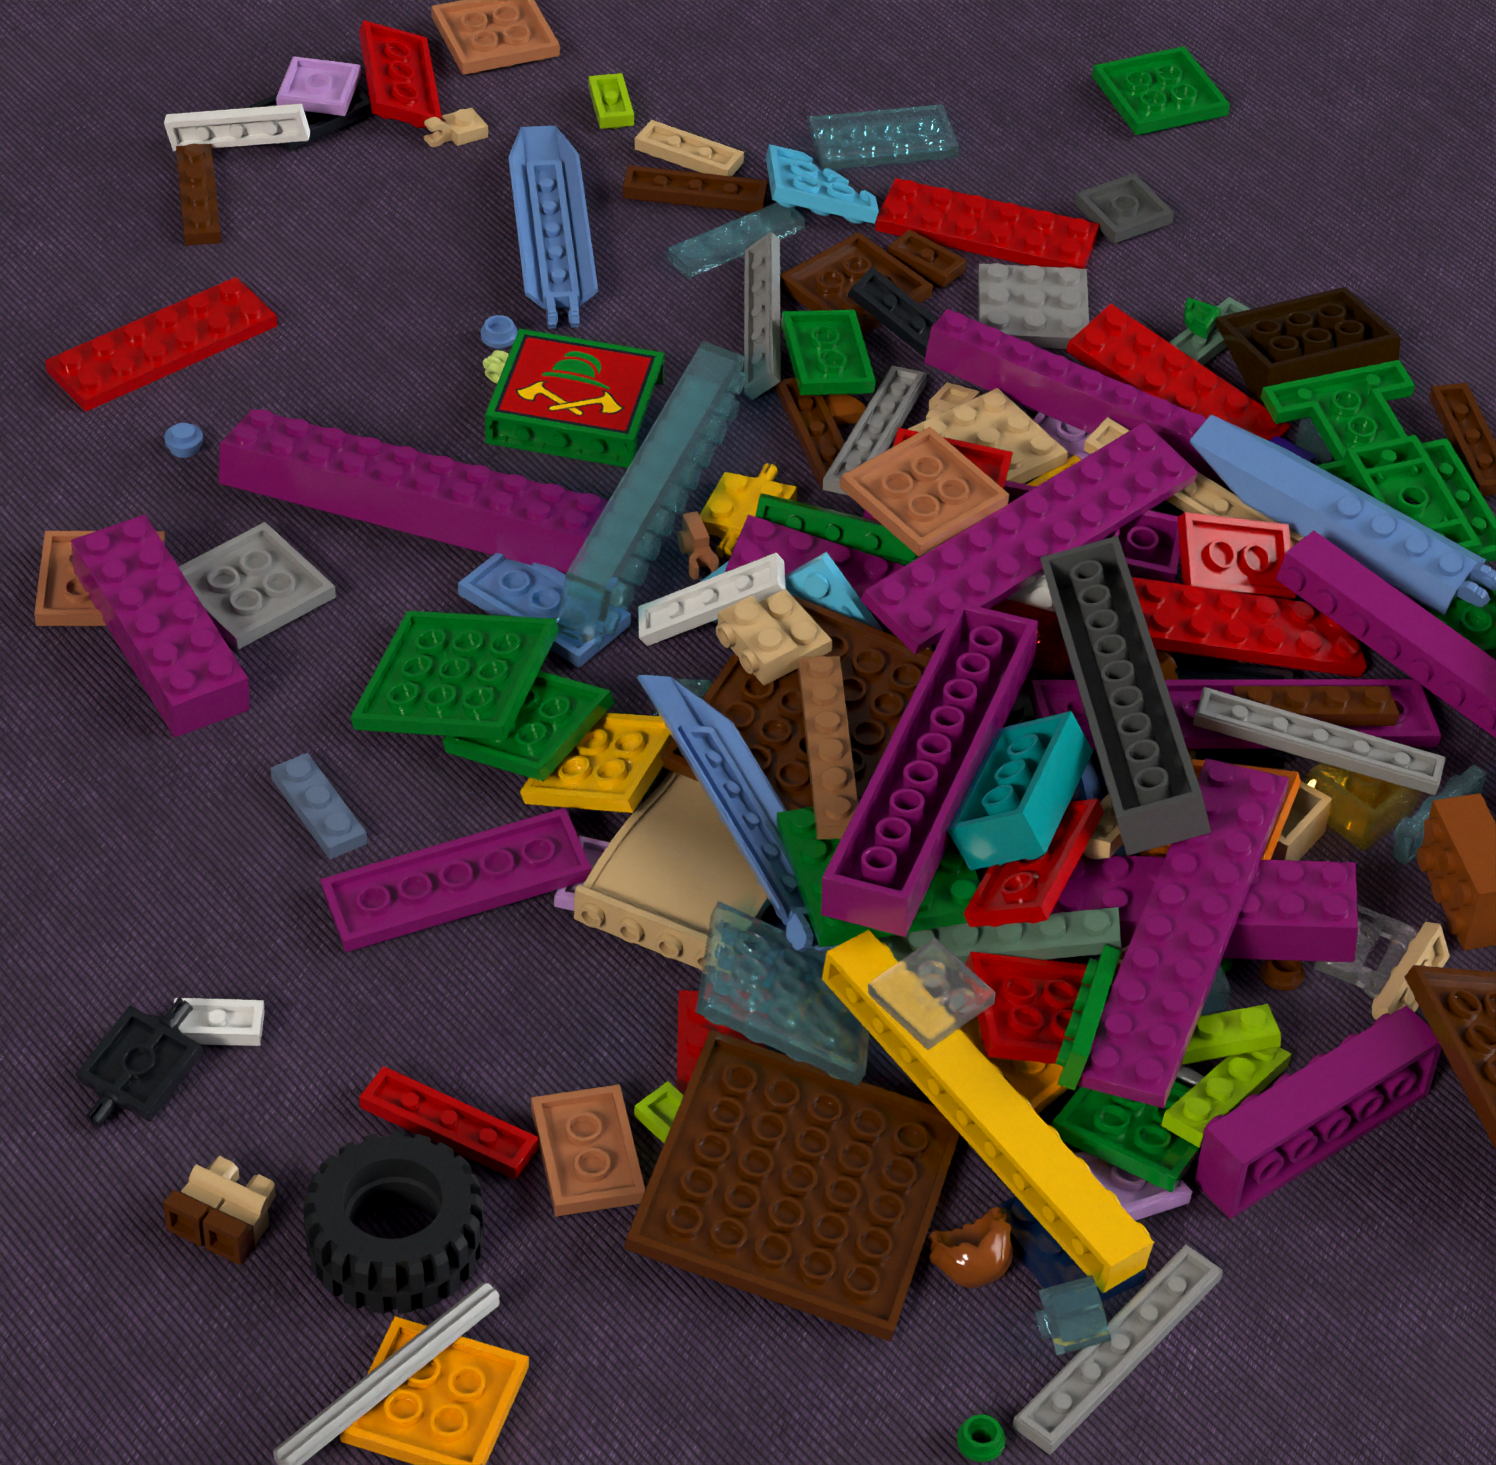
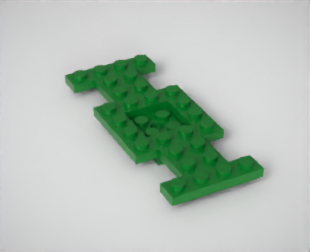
(1390, 466)

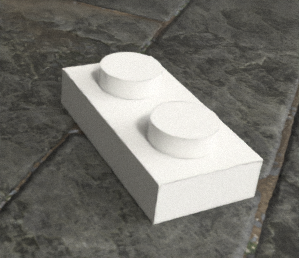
(224, 1021)

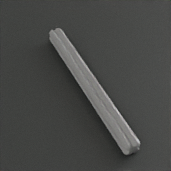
(387, 1376)

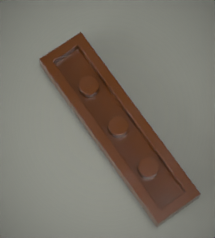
(694, 189)
(198, 194)
(812, 426)
(1467, 433)
(1329, 703)

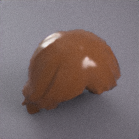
(976, 1252)

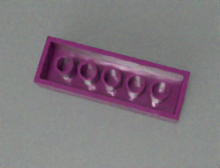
(160, 625)
(1316, 1111)

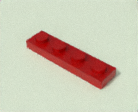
(450, 1122)

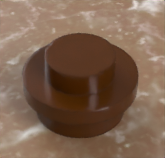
(1282, 974)

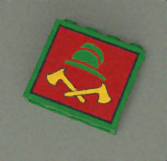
(573, 397)

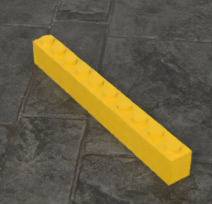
(998, 1126)

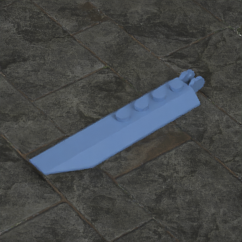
(552, 222)
(1366, 529)
(738, 794)

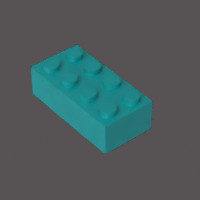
(1020, 791)

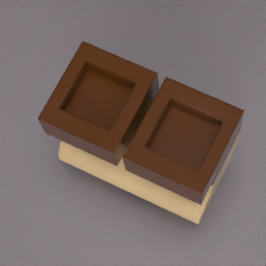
(221, 1211)

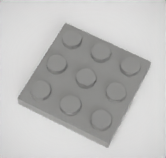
(1034, 302)
(255, 585)

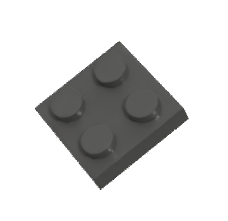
(1124, 208)

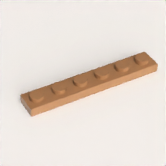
(827, 745)

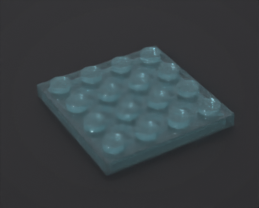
(777, 995)

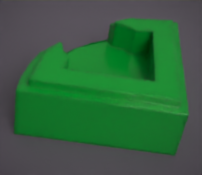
(1200, 317)

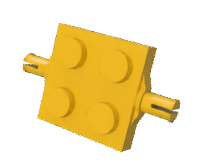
(735, 499)

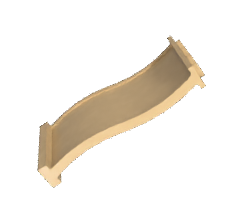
(668, 875)

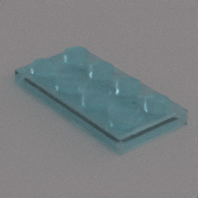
(883, 137)

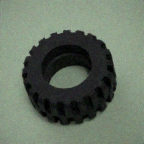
(397, 1270)

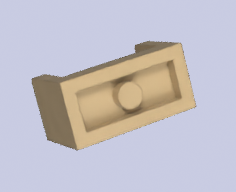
(1304, 823)

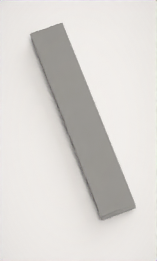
(762, 316)
(878, 423)
(1319, 741)
(1133, 1334)

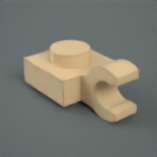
(460, 127)
(949, 397)

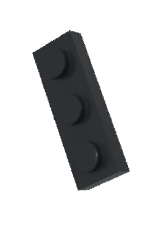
(894, 309)

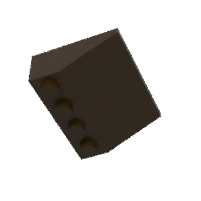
(1306, 338)

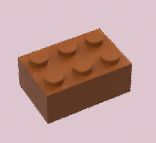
(1461, 866)

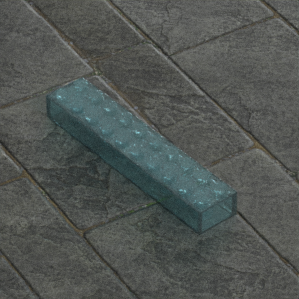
(650, 495)

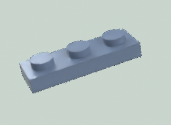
(318, 806)

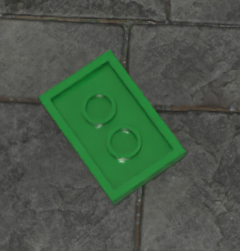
(827, 352)

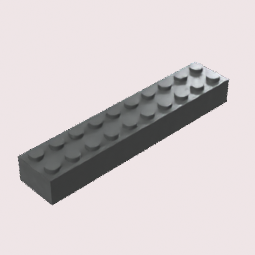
(1125, 697)

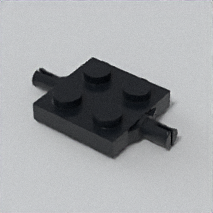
(139, 1063)

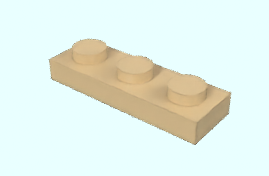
(688, 150)
(1424, 950)

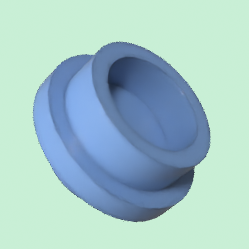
(498, 332)
(183, 439)

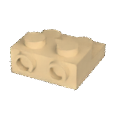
(771, 635)

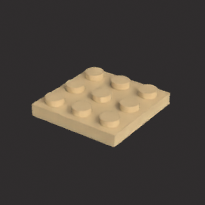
(1001, 424)

